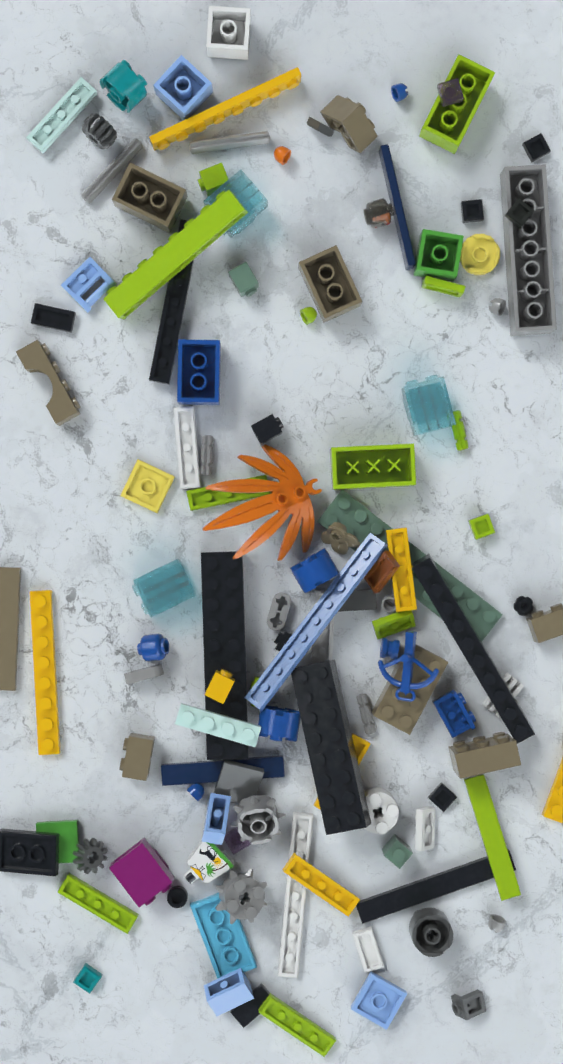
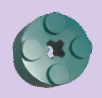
(124, 86)

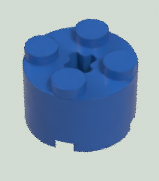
(314, 570)
(279, 723)

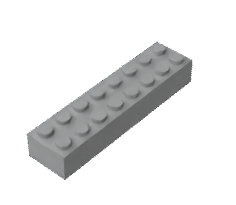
(528, 252)

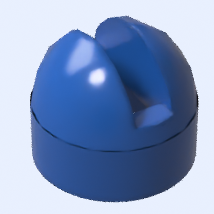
(398, 92)
(196, 791)

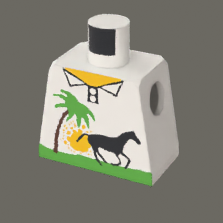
(208, 862)

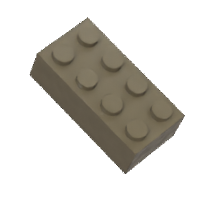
(405, 714)

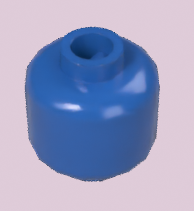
(153, 647)

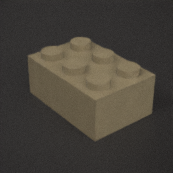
(149, 197)
(330, 284)
(484, 755)

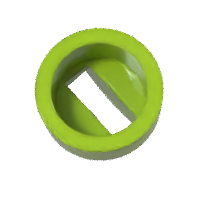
(308, 315)

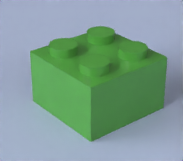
(438, 255)

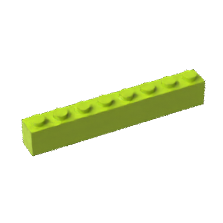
(176, 254)

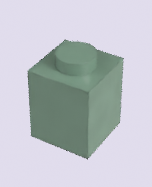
(244, 280)
(397, 851)

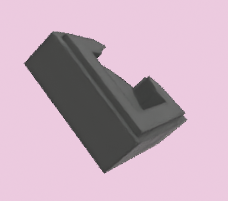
(320, 127)

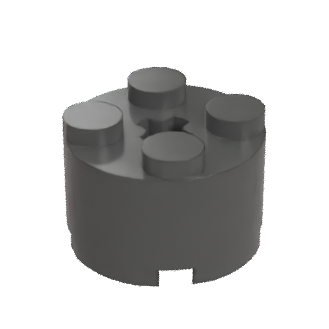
(441, 934)

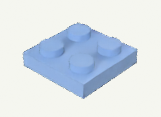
(378, 1000)

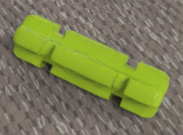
(459, 431)

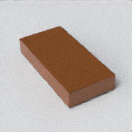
(381, 571)

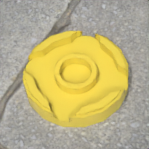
(479, 254)

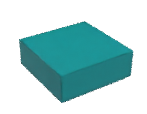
(87, 978)

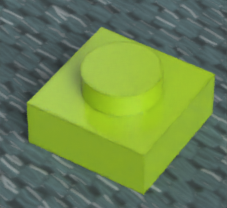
(481, 526)

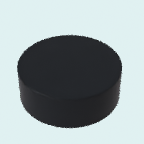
(177, 896)

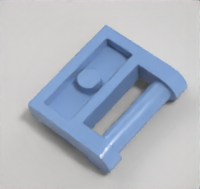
(84, 279)

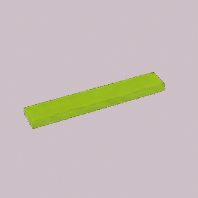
(492, 837)

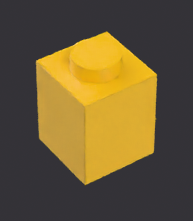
(220, 686)

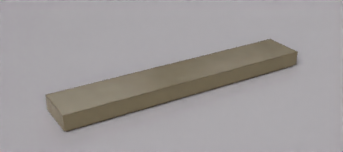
(9, 626)

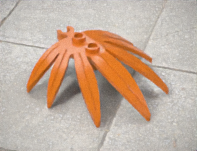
(286, 496)

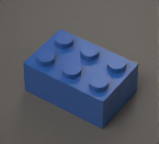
(198, 372)

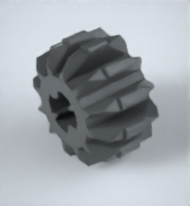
(99, 131)
(87, 849)

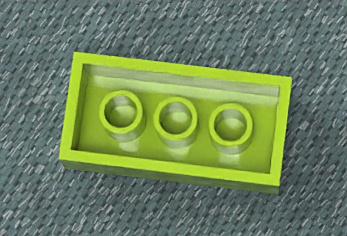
(448, 124)

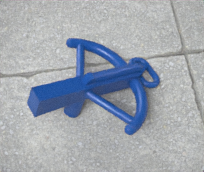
(408, 661)

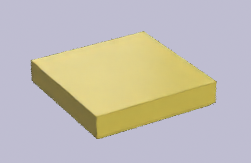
(147, 486)

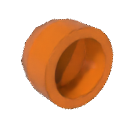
(282, 154)

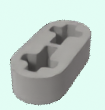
(283, 613)
(144, 674)

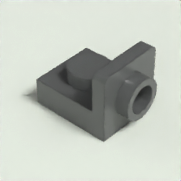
(468, 1005)

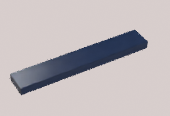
(395, 199)
(209, 770)

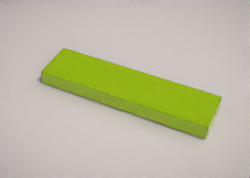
(203, 498)
(98, 903)
(297, 1025)

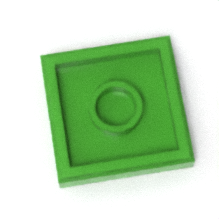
(68, 837)

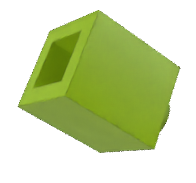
(212, 178)

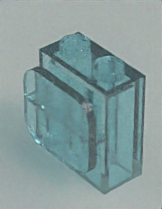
(247, 194)
(428, 405)
(163, 588)

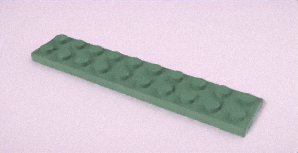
(361, 522)

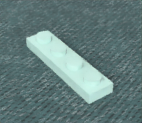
(62, 115)
(218, 725)

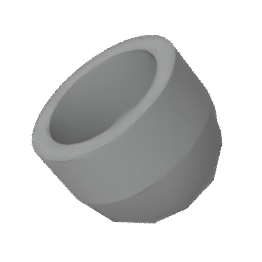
(498, 306)
(387, 607)
(496, 922)

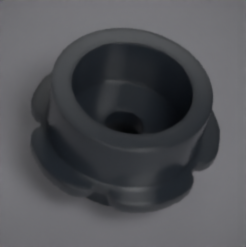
(518, 605)

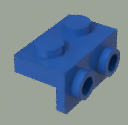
(453, 713)

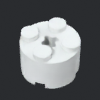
(388, 816)

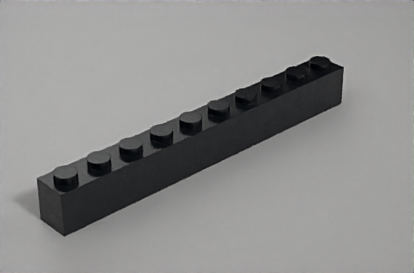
(472, 648)

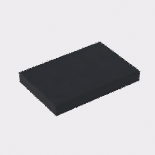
(29, 852)

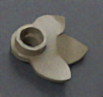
(339, 538)

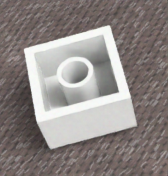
(228, 32)

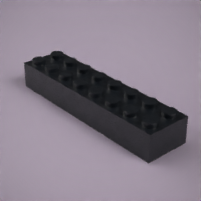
(330, 747)

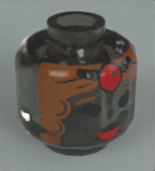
(378, 213)

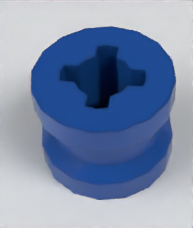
(389, 648)

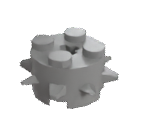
(257, 819)
(238, 885)

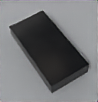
(53, 317)
(249, 1011)

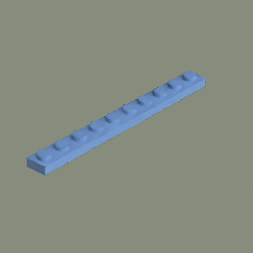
(316, 621)

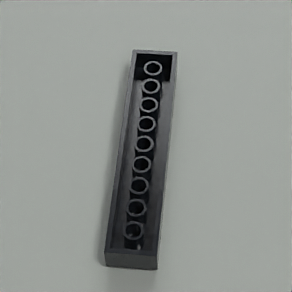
(224, 643)

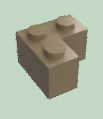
(350, 121)

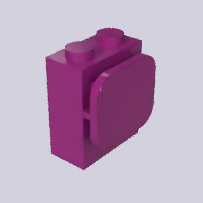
(142, 873)

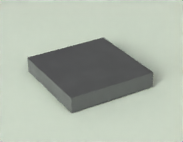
(238, 780)

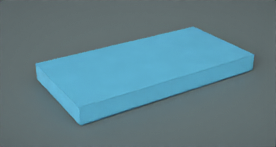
(224, 941)

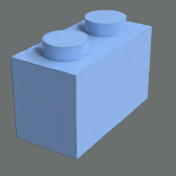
(216, 818)
(228, 992)

